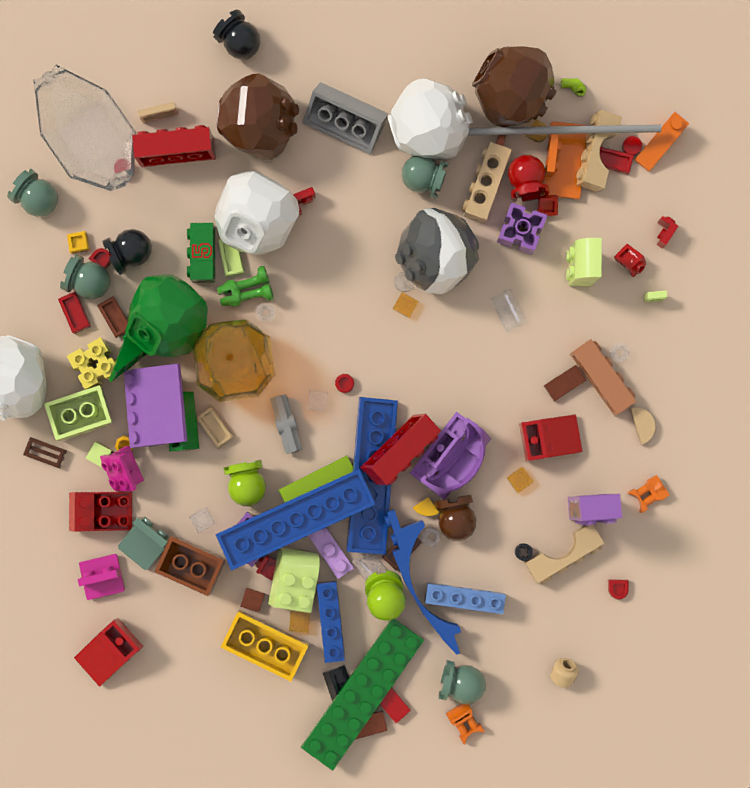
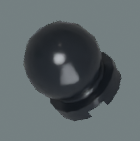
(239, 37)
(129, 249)

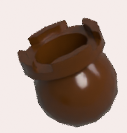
(457, 518)

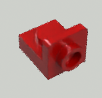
(305, 197)
(666, 234)
(631, 260)
(266, 567)

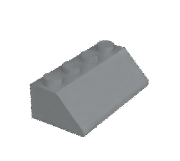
(345, 117)

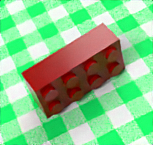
(174, 146)
(401, 449)

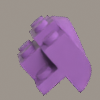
(451, 457)

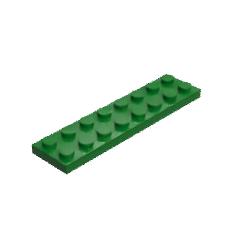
(362, 694)

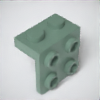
(144, 543)

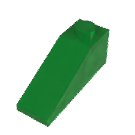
(127, 356)

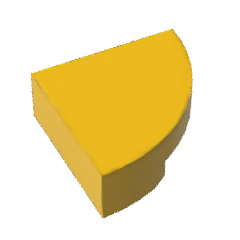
(426, 508)

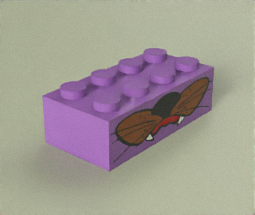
(595, 508)

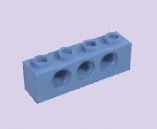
(465, 598)

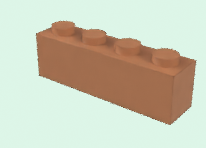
(603, 377)

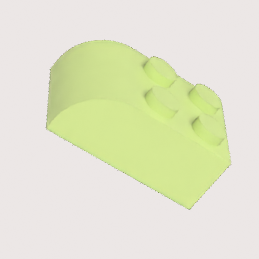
(584, 262)
(78, 413)
(294, 580)

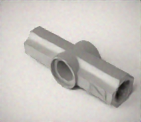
(286, 424)

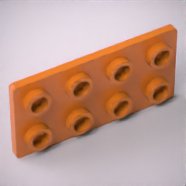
(563, 162)

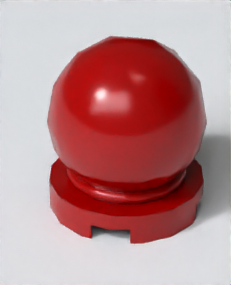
(527, 178)

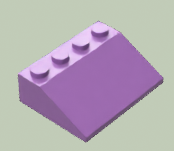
(155, 406)

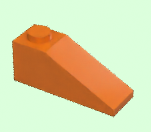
(661, 141)

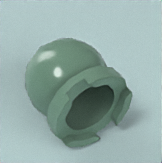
(423, 175)
(34, 194)
(87, 279)
(463, 683)

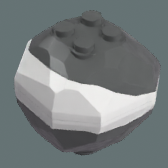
(437, 250)

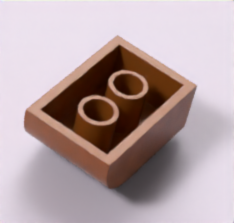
(190, 565)

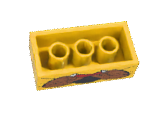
(265, 645)

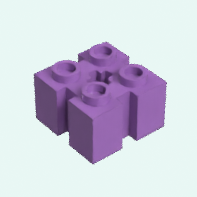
(527, 239)

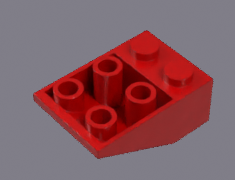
(550, 437)
(100, 511)
(108, 651)

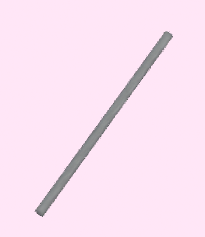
(565, 130)

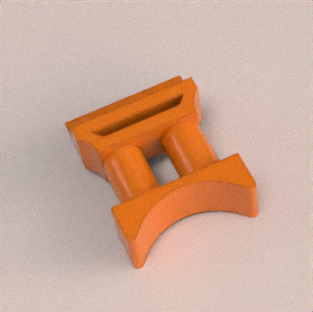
(655, 488)
(461, 714)

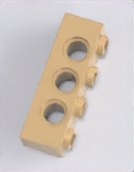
(499, 155)

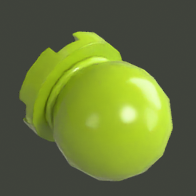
(246, 484)
(385, 595)

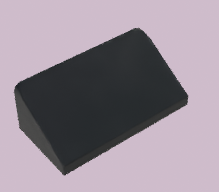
(335, 680)

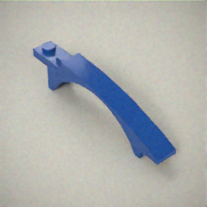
(405, 538)

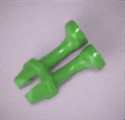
(236, 287)

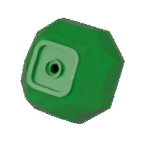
(166, 316)

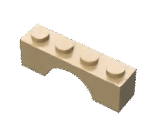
(592, 172)
(585, 541)

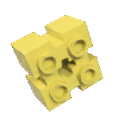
(83, 360)

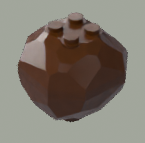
(514, 85)
(257, 116)

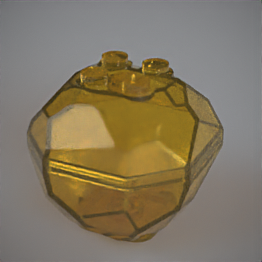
(233, 360)

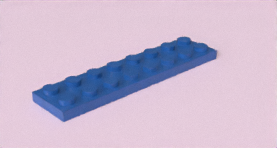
(374, 427)
(295, 519)

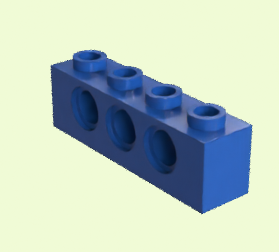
(330, 621)

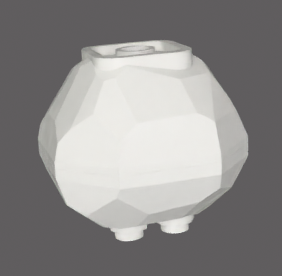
(430, 120)
(255, 213)
(21, 378)

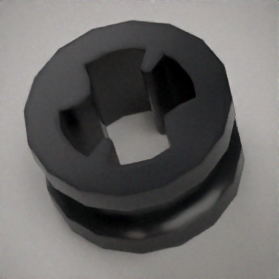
(529, 551)

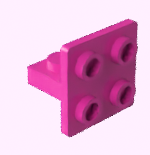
(122, 469)
(101, 577)

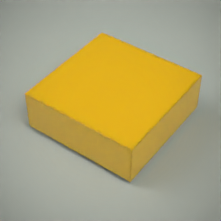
(78, 242)

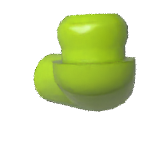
(575, 84)

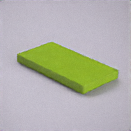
(316, 479)

